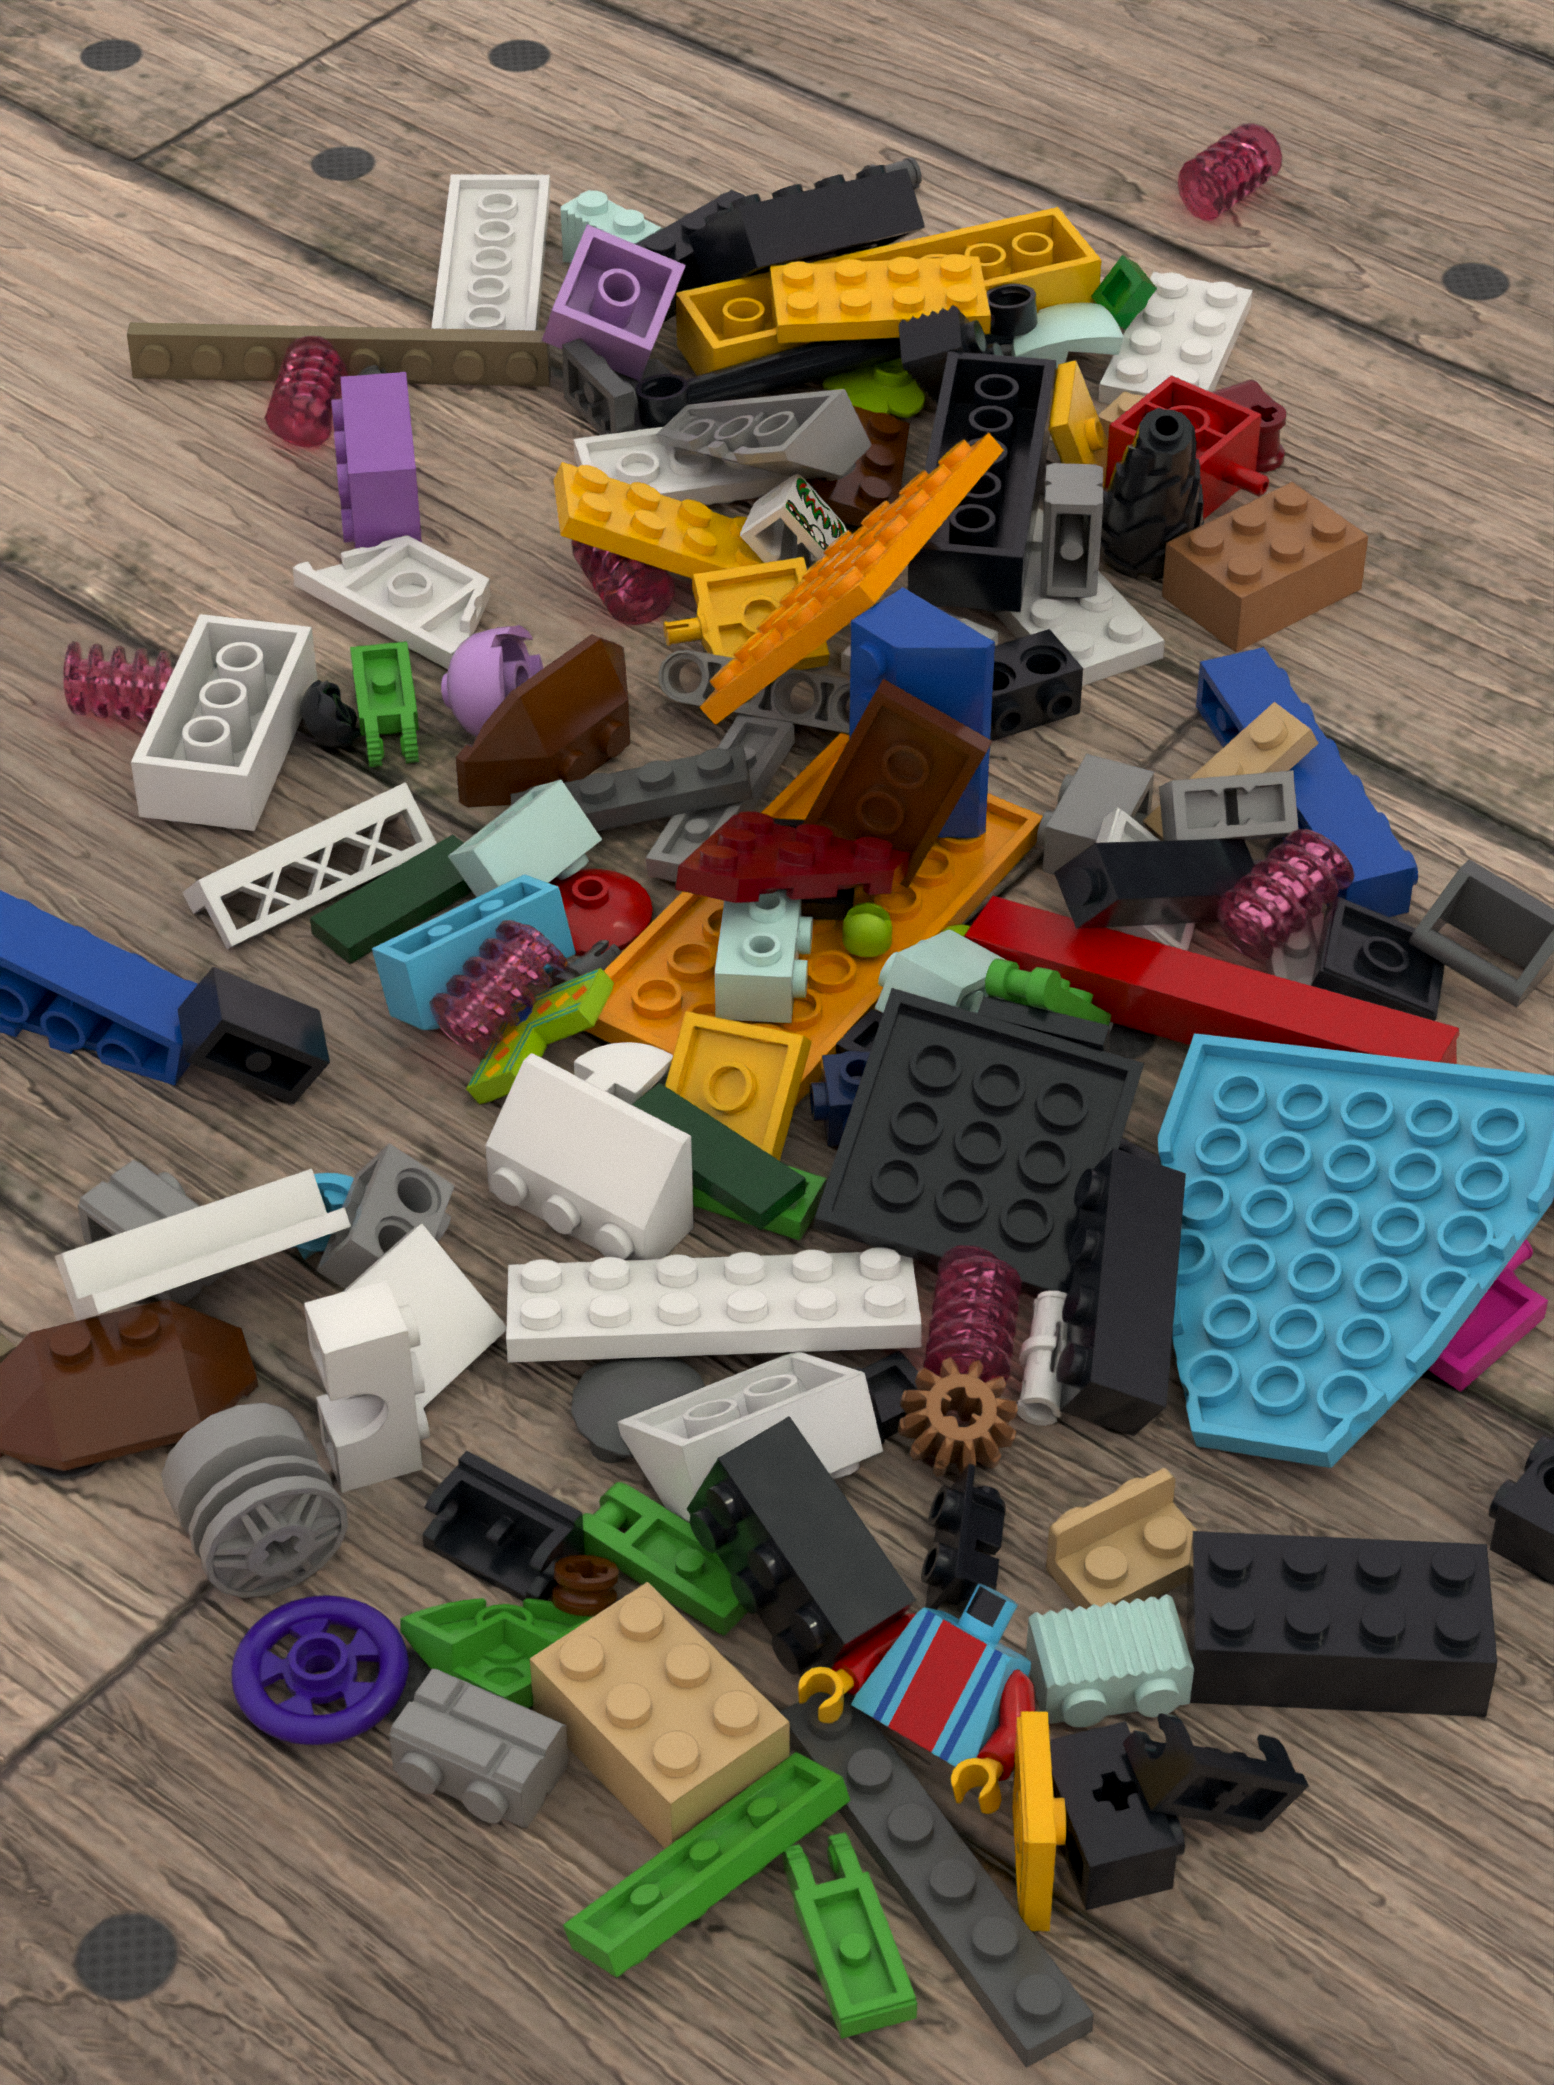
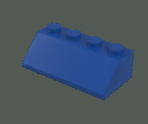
(937, 663)

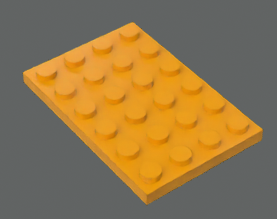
(849, 576)

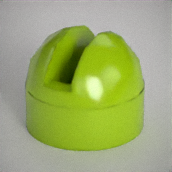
(867, 930)

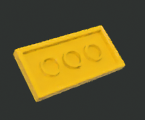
(872, 297)
(647, 525)

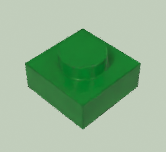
(1124, 291)

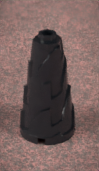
(1152, 495)

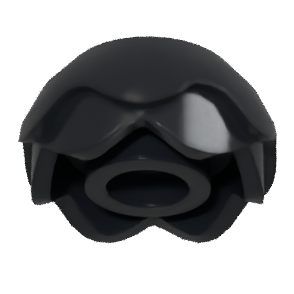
(328, 717)

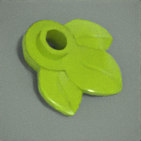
(881, 389)

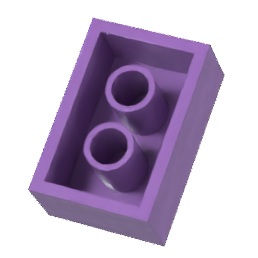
(375, 459)

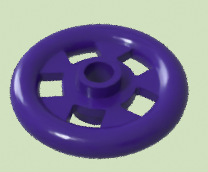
(317, 1651)

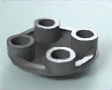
(622, 1389)

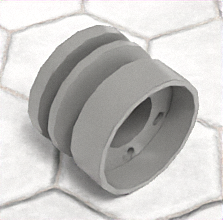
(254, 1500)

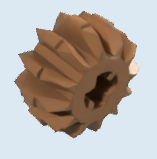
(974, 1403)

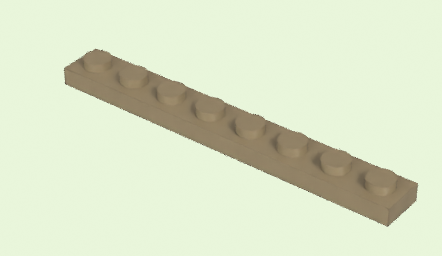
(422, 353)

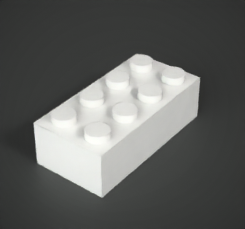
(224, 722)

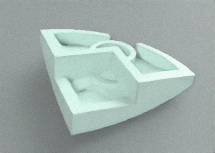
(1071, 329)

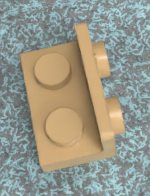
(1122, 1544)

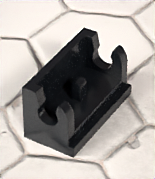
(502, 1528)
(1211, 1782)

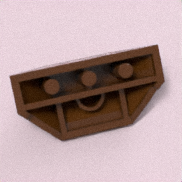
(550, 727)
(119, 1384)

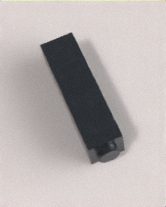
(1151, 881)

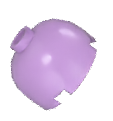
(485, 673)

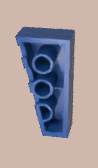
(88, 994)

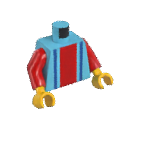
(940, 1687)

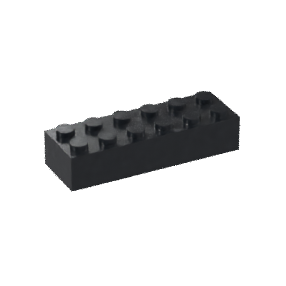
(986, 541)

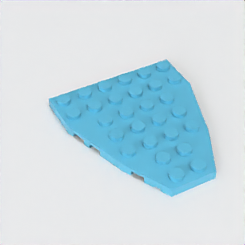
(1338, 1230)

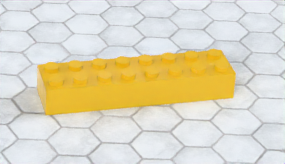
(1037, 249)

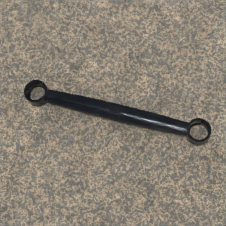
(664, 395)

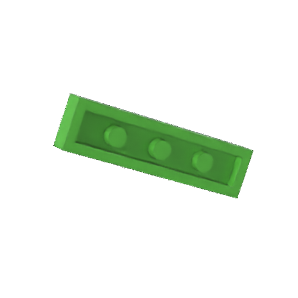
(706, 1864)

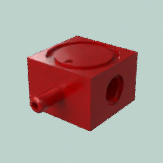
(1224, 438)

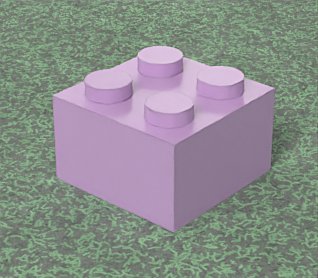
(614, 300)

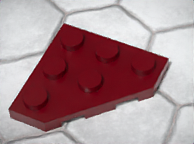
(760, 857)

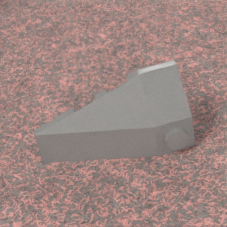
(780, 434)

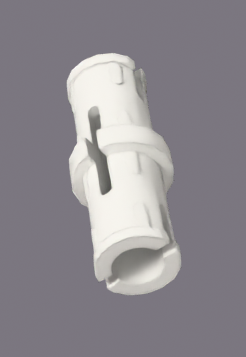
(1039, 1358)

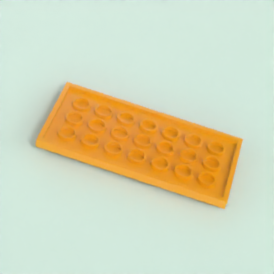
(675, 957)

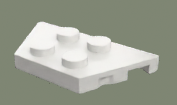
(404, 594)

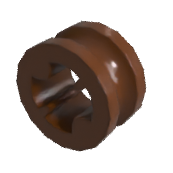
(584, 1584)

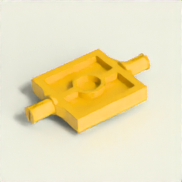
(735, 603)

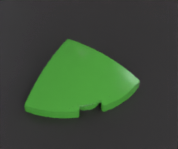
(489, 1643)

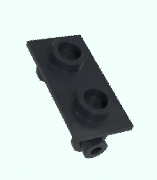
(963, 1521)

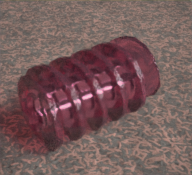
(1229, 170)
(304, 390)
(628, 588)
(114, 683)
(1283, 893)
(494, 983)
(974, 1312)

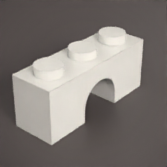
(371, 1382)

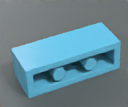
(426, 957)

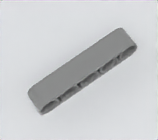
(771, 702)

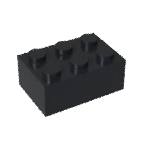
(796, 1549)

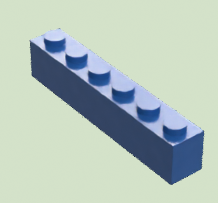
(1328, 797)

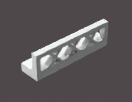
(296, 851)
(196, 1244)

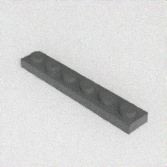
(943, 1883)

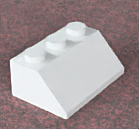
(591, 1164)
(688, 1434)

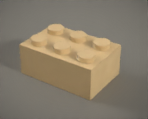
(658, 1713)

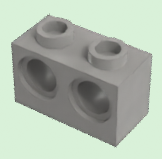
(1229, 807)
(382, 1207)

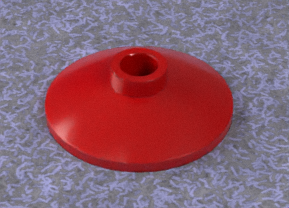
(604, 907)

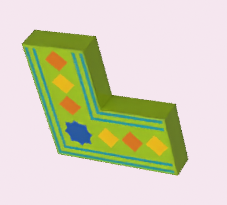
(554, 1016)

